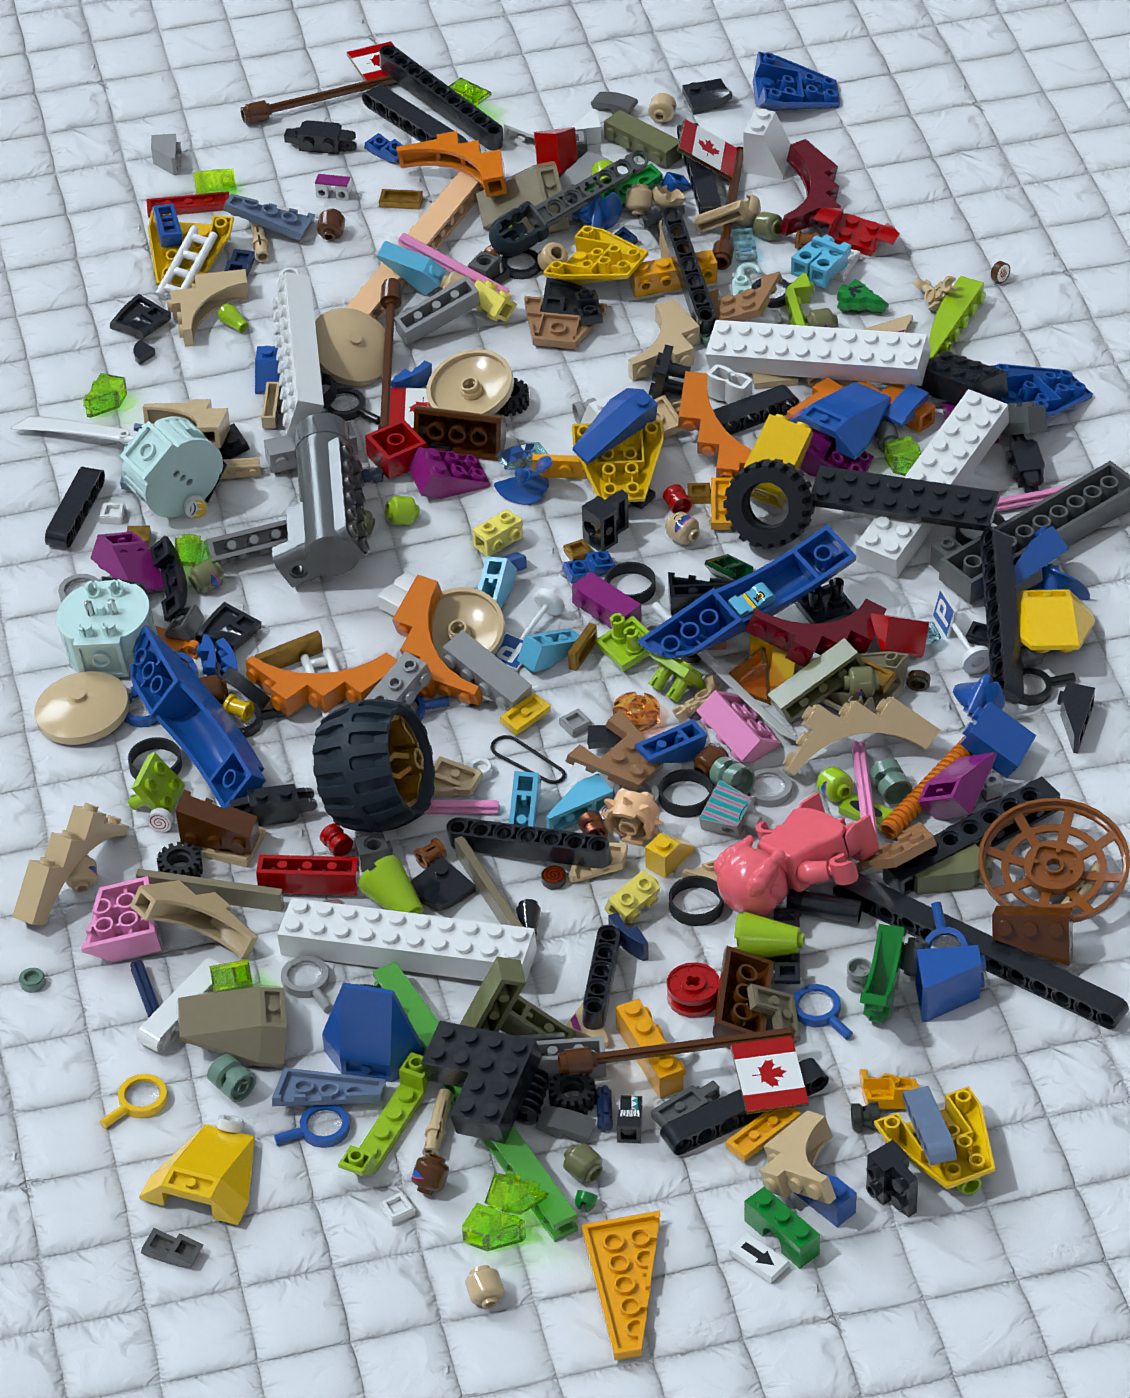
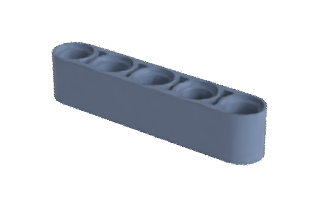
(929, 1125)

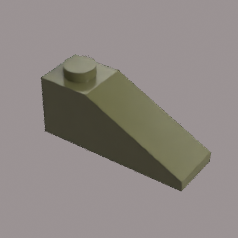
(953, 873)
(530, 1019)

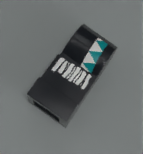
(630, 1118)

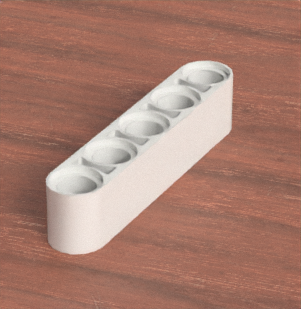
(163, 1026)

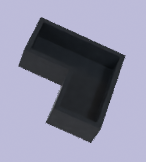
(491, 1071)

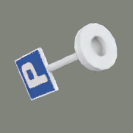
(548, 603)
(975, 658)

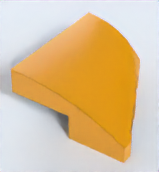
(886, 1089)

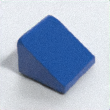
(675, 181)
(517, 560)

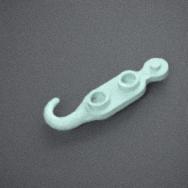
(741, 281)

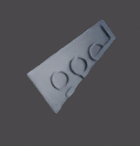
(269, 216)
(309, 1087)

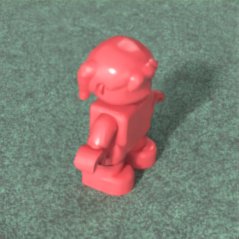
(793, 856)

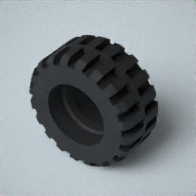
(744, 519)

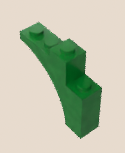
(884, 973)

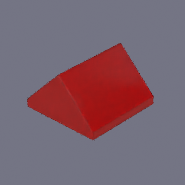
(556, 146)
(900, 634)

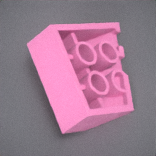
(737, 726)
(116, 928)

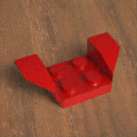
(858, 232)

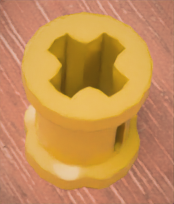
(239, 707)

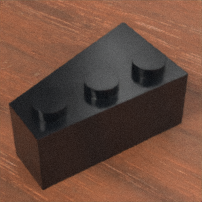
(687, 590)

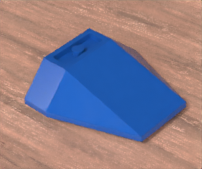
(790, 86)
(1046, 386)
(848, 416)
(369, 1033)

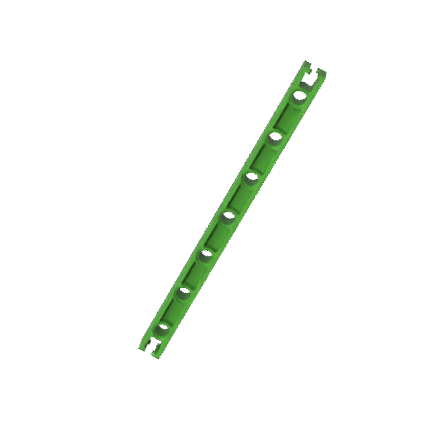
(514, 1155)

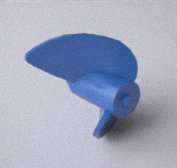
(601, 212)
(527, 485)
(1056, 580)
(979, 693)

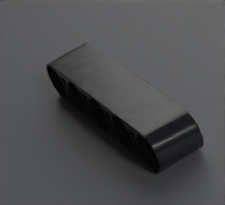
(755, 409)
(74, 507)
(601, 977)

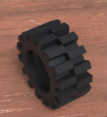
(518, 401)
(177, 854)
(573, 1083)

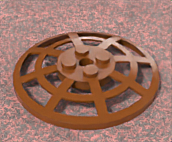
(1055, 852)

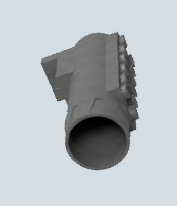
(329, 522)

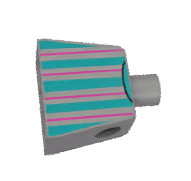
(728, 812)

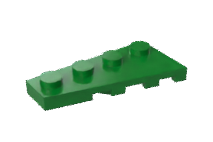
(649, 176)

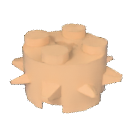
(632, 816)

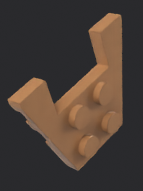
(748, 304)
(554, 328)
(621, 763)
(909, 845)

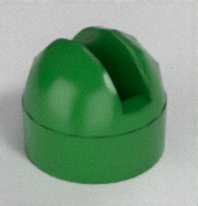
(586, 1198)

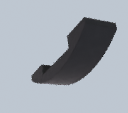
(173, 575)
(787, 966)

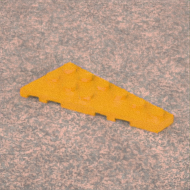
(622, 1267)

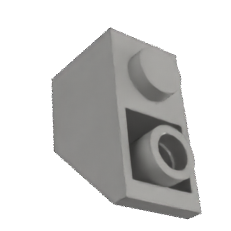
(166, 152)

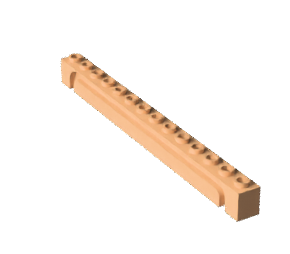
(431, 230)

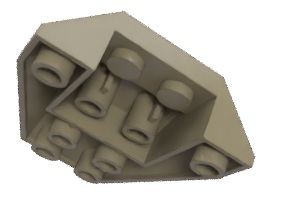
(530, 185)
(890, 660)
(237, 1022)

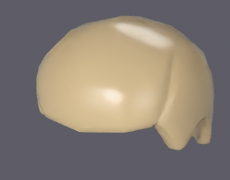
(665, 199)
(753, 209)

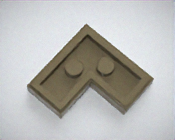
(777, 1004)

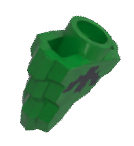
(859, 298)

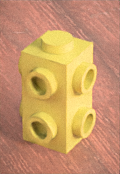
(494, 302)
(497, 533)
(633, 897)

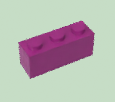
(603, 600)

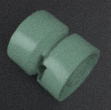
(733, 774)
(890, 780)
(231, 1077)

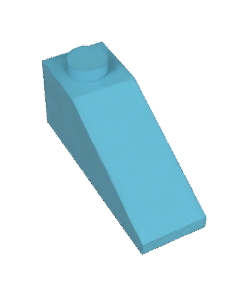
(413, 267)
(497, 578)
(546, 649)
(583, 797)
(525, 798)

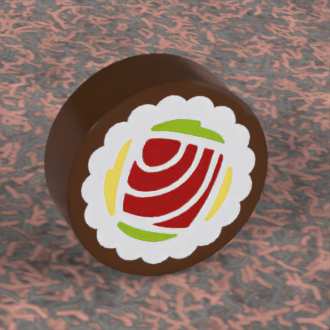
(1000, 272)

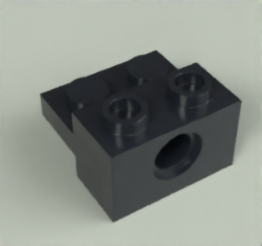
(605, 520)
(891, 1179)

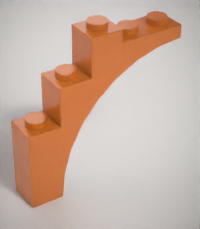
(466, 157)
(923, 416)
(713, 439)
(415, 622)
(323, 690)

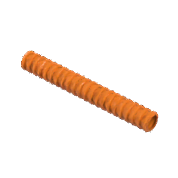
(909, 807)

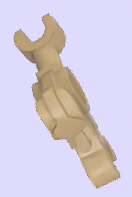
(935, 295)
(683, 712)

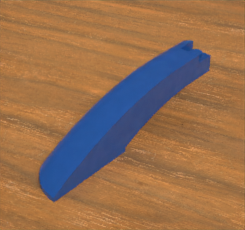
(788, 577)
(194, 719)

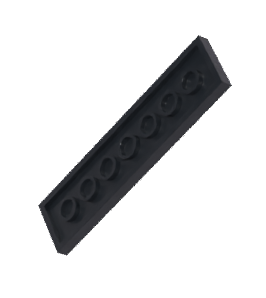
(904, 498)

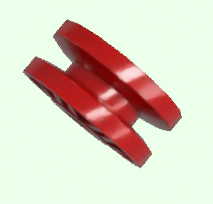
(692, 989)

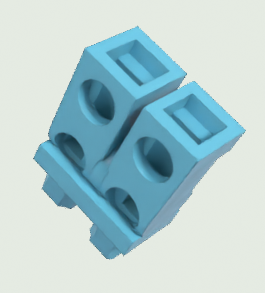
(820, 260)

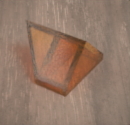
(754, 675)

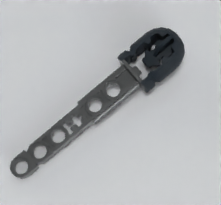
(541, 218)

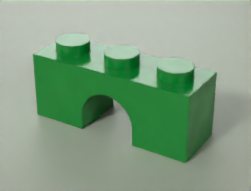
(797, 1238)

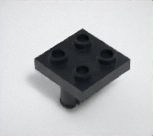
(662, 373)
(826, 603)

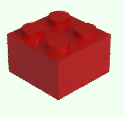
(393, 448)

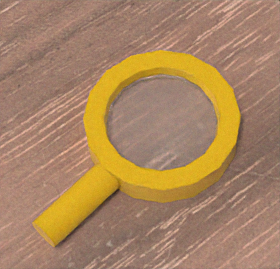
(139, 1098)

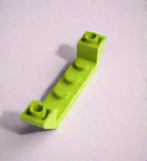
(795, 295)
(391, 1122)

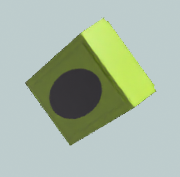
(851, 809)

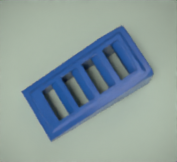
(167, 238)

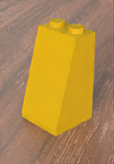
(780, 441)

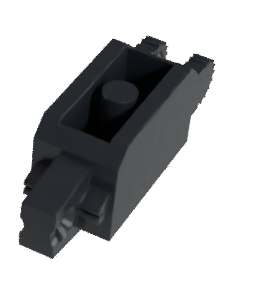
(321, 137)
(1025, 462)
(276, 803)

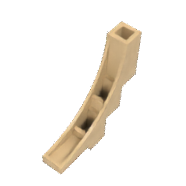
(825, 728)
(64, 851)

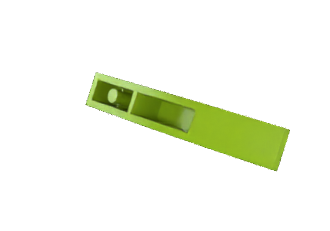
(955, 314)

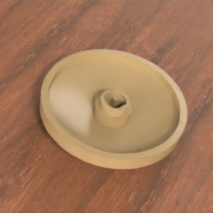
(350, 346)
(471, 382)
(468, 611)
(82, 708)

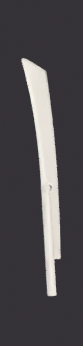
(75, 427)
(716, 667)

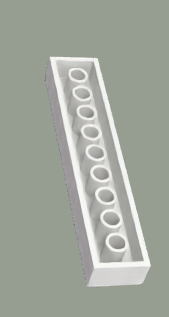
(297, 350)
(819, 352)
(947, 459)
(410, 939)

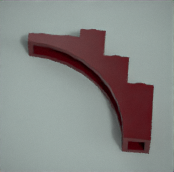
(818, 178)
(804, 639)

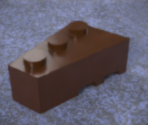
(215, 827)
(1036, 930)

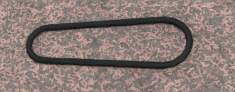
(533, 751)

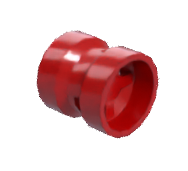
(677, 499)
(337, 841)

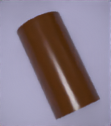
(464, 431)
(732, 1006)

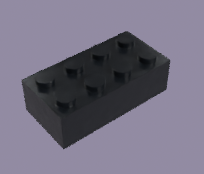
(952, 375)

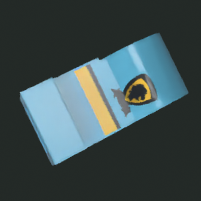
(756, 598)

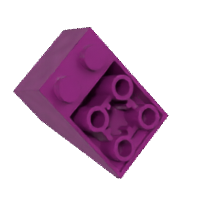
(824, 452)
(446, 473)
(127, 558)
(957, 786)

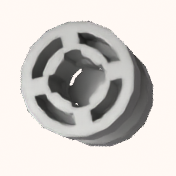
(579, 409)
(857, 974)

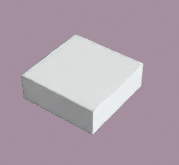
(112, 513)
(397, 1208)

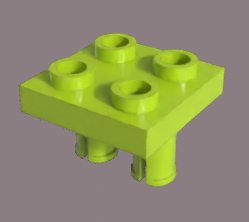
(621, 641)
(685, 676)
(156, 785)

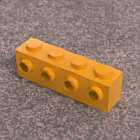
(661, 277)
(639, 1030)

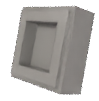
(575, 722)

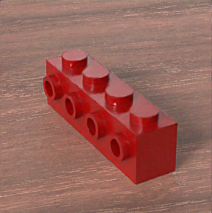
(309, 874)

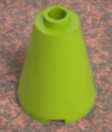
(390, 886)
(767, 936)

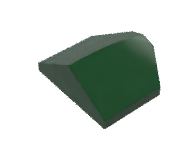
(728, 567)

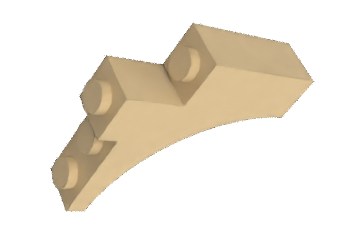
(205, 297)
(676, 330)
(210, 421)
(202, 912)
(793, 1159)

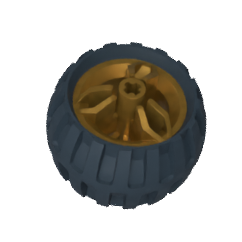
(373, 765)

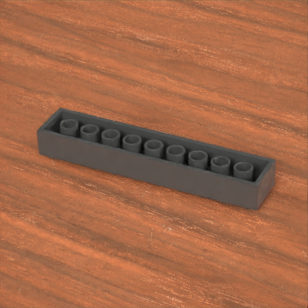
(1071, 511)

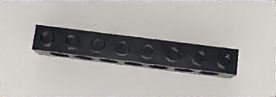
(970, 832)

